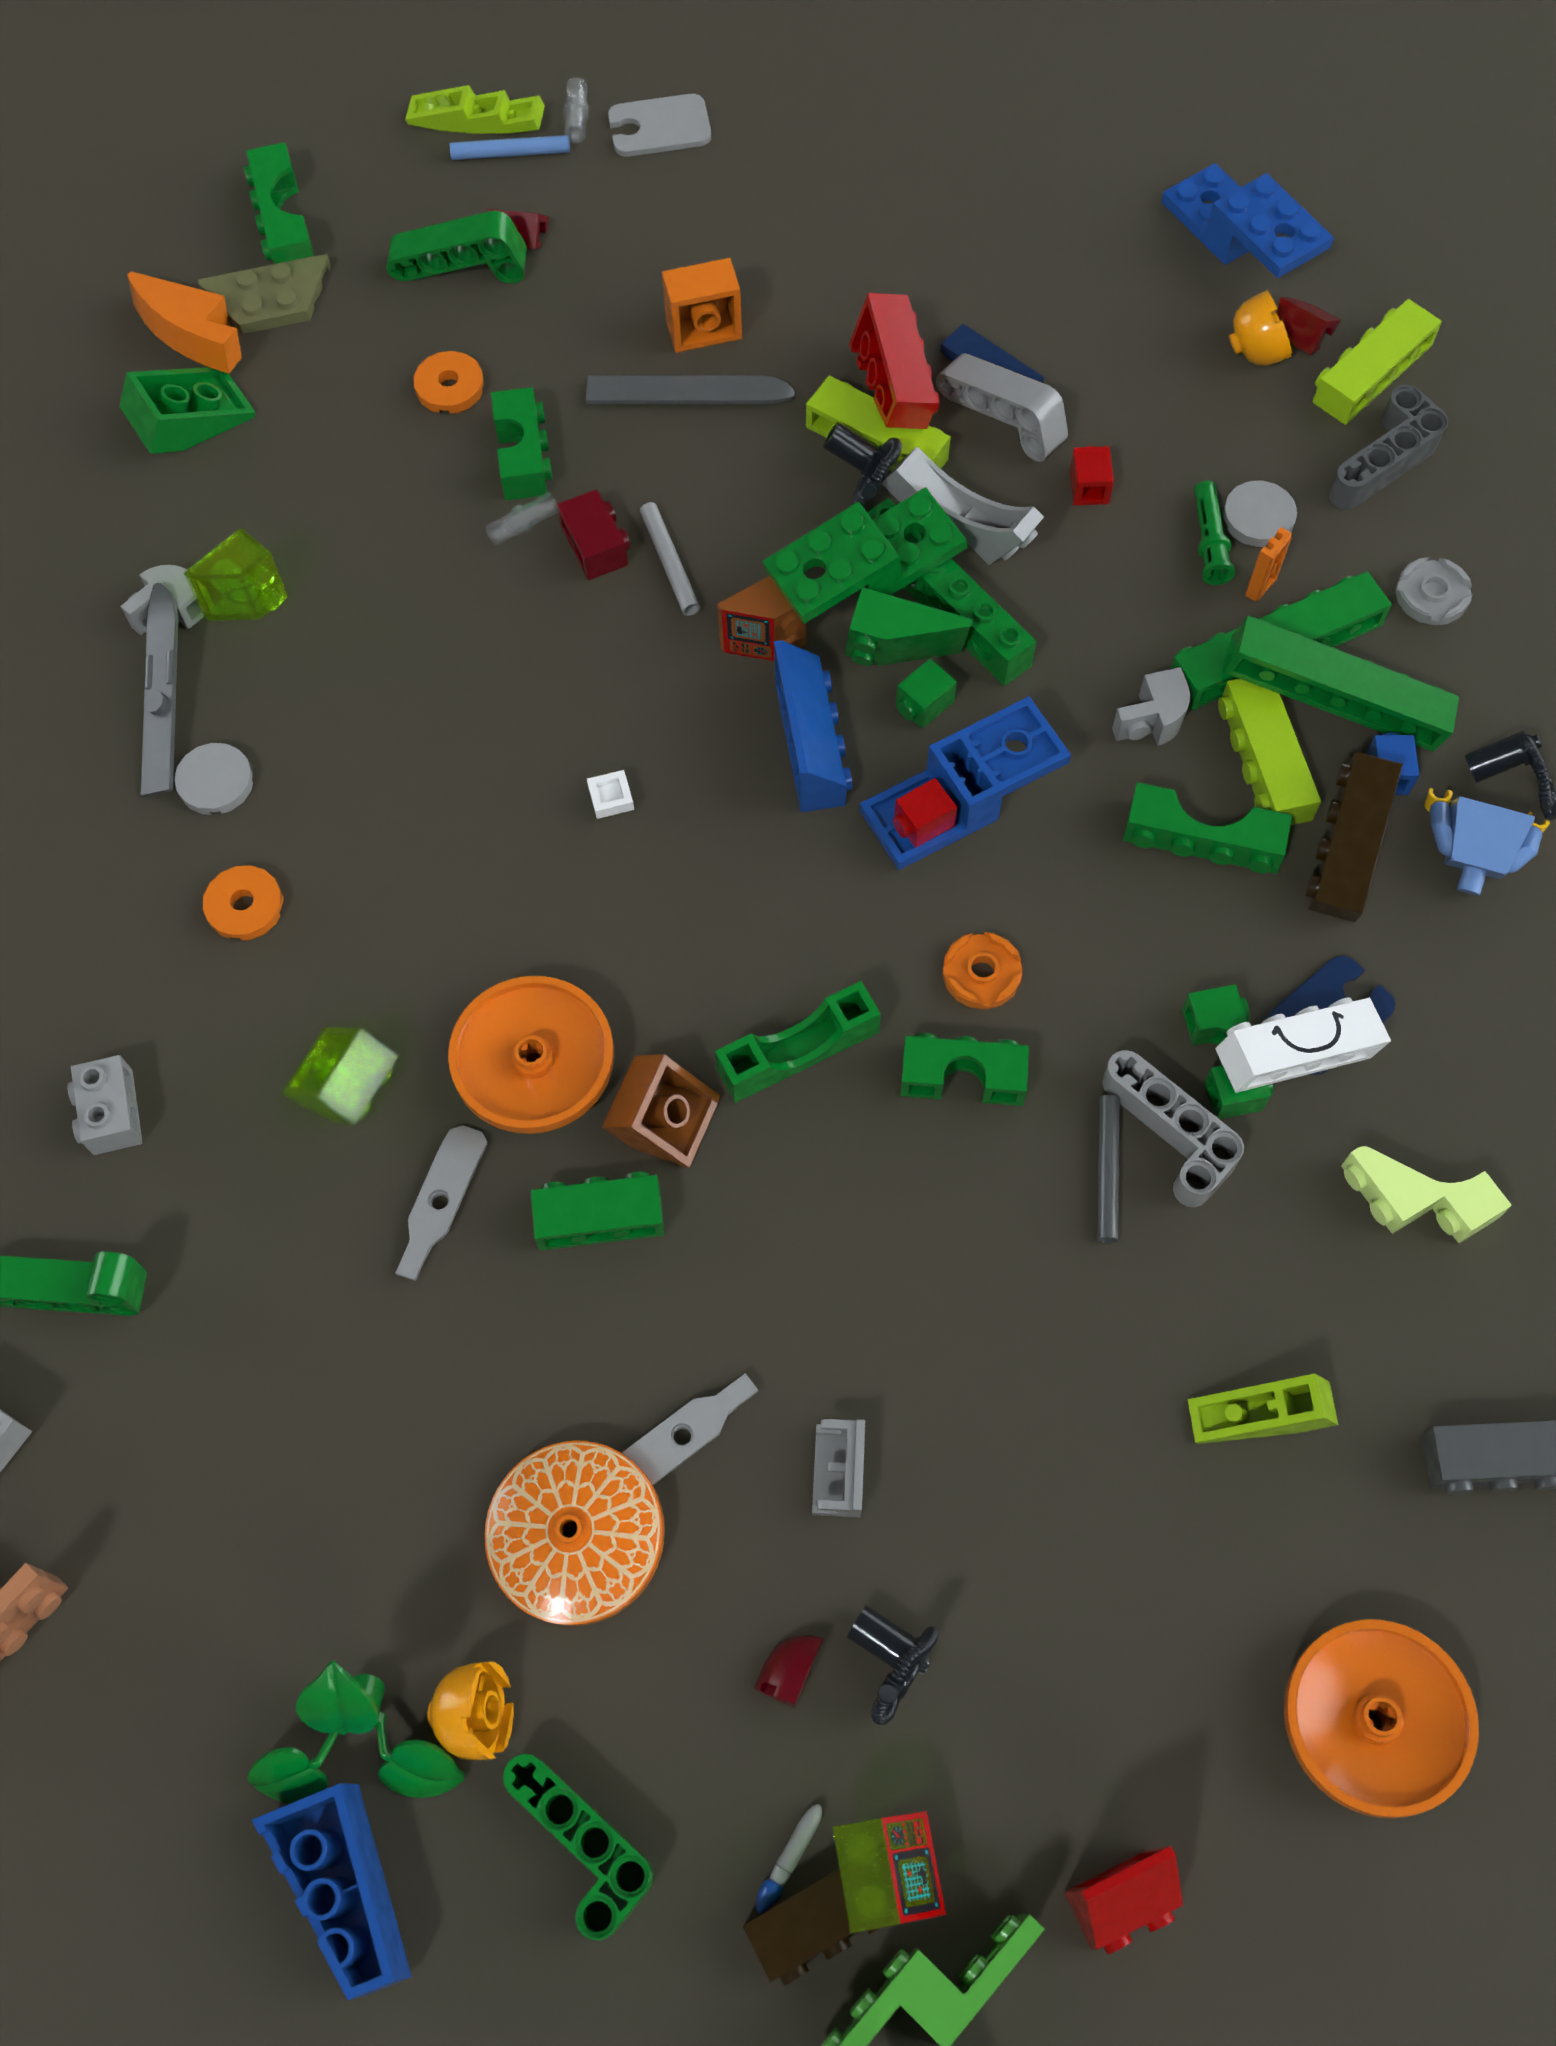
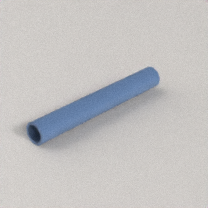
(509, 147)

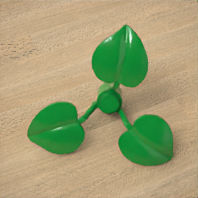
(343, 1705)

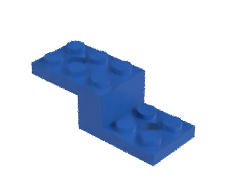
(1247, 219)
(976, 775)

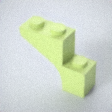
(1402, 1195)

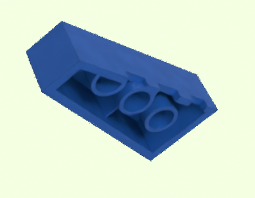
(339, 1885)

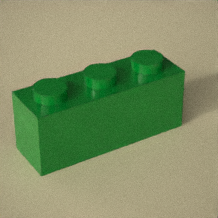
(597, 1211)

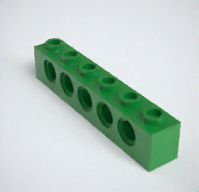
(993, 635)

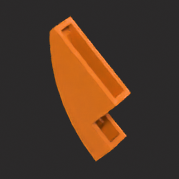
(187, 320)

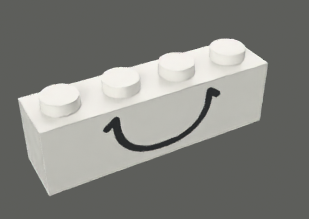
(1301, 1043)

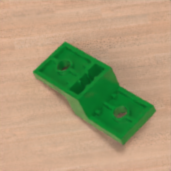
(864, 554)

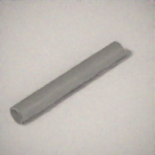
(669, 559)

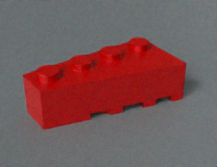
(894, 361)

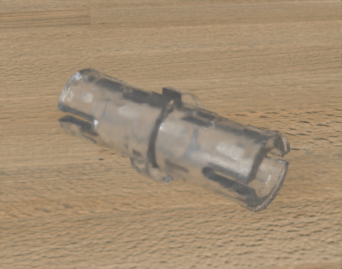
(576, 110)
(522, 519)

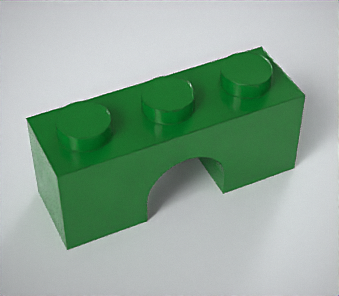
(521, 466)
(1208, 1018)
(997, 1065)

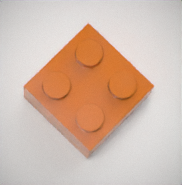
(702, 304)

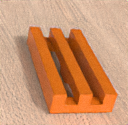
(1268, 564)

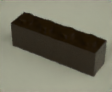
(1354, 836)
(801, 1929)

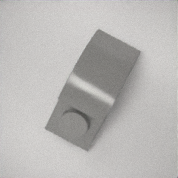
(175, 581)
(1161, 709)

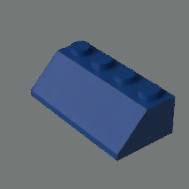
(809, 728)

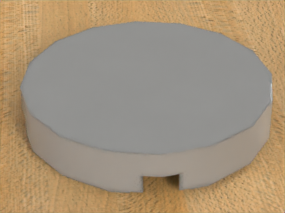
(1257, 512)
(1434, 591)
(213, 778)

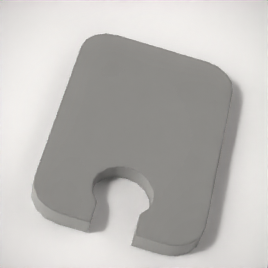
(663, 124)

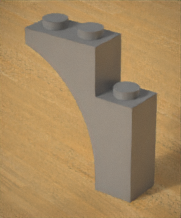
(988, 526)

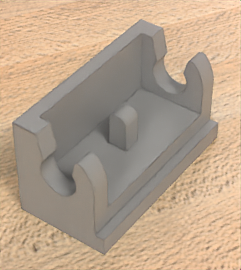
(839, 1468)

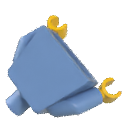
(1482, 838)

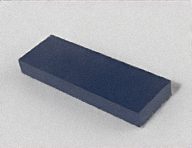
(970, 342)

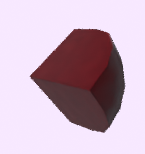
(528, 225)
(1305, 323)
(788, 1669)

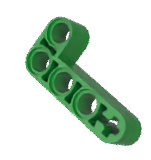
(459, 245)
(106, 1286)
(572, 1836)

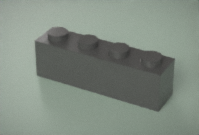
(1491, 1456)

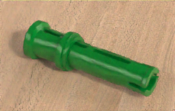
(1214, 545)

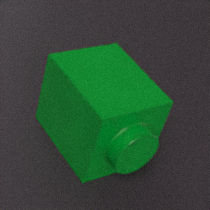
(925, 694)

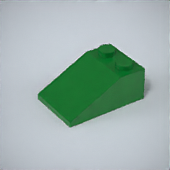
(182, 406)
(900, 631)

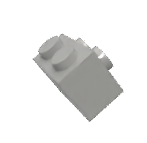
(105, 1105)

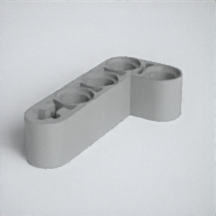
(1010, 398)
(1165, 1122)

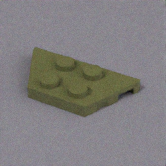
(271, 293)

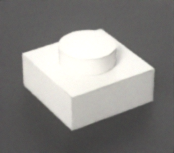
(610, 794)

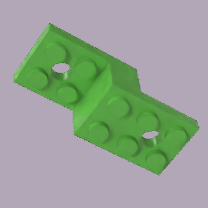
(931, 1996)

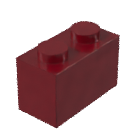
(593, 534)

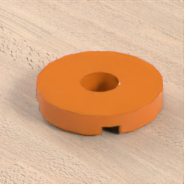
(443, 367)
(233, 885)
(982, 991)

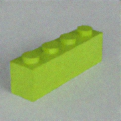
(1375, 361)
(856, 410)
(1269, 750)

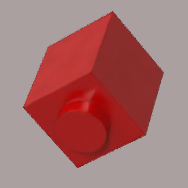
(1091, 475)
(924, 813)

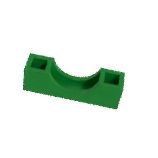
(274, 182)
(1161, 823)
(765, 1060)

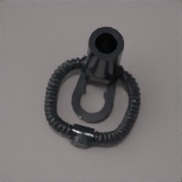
(864, 456)
(1510, 753)
(897, 1649)

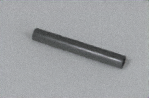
(1108, 1169)

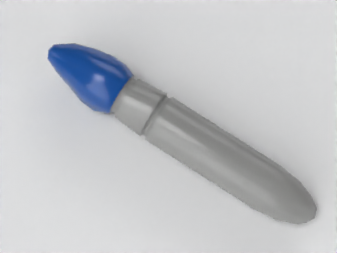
(773, 1887)

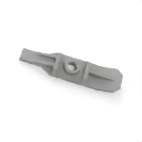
(449, 1178)
(704, 1419)

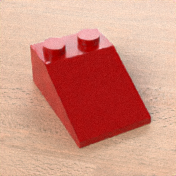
(1127, 1898)

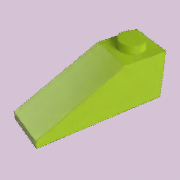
(1264, 1410)

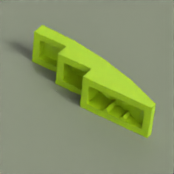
(465, 112)

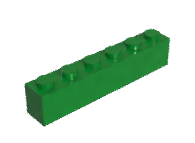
(1325, 616)
(1340, 683)

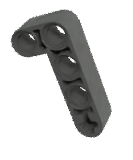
(1413, 435)

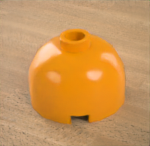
(1260, 332)
(471, 1712)

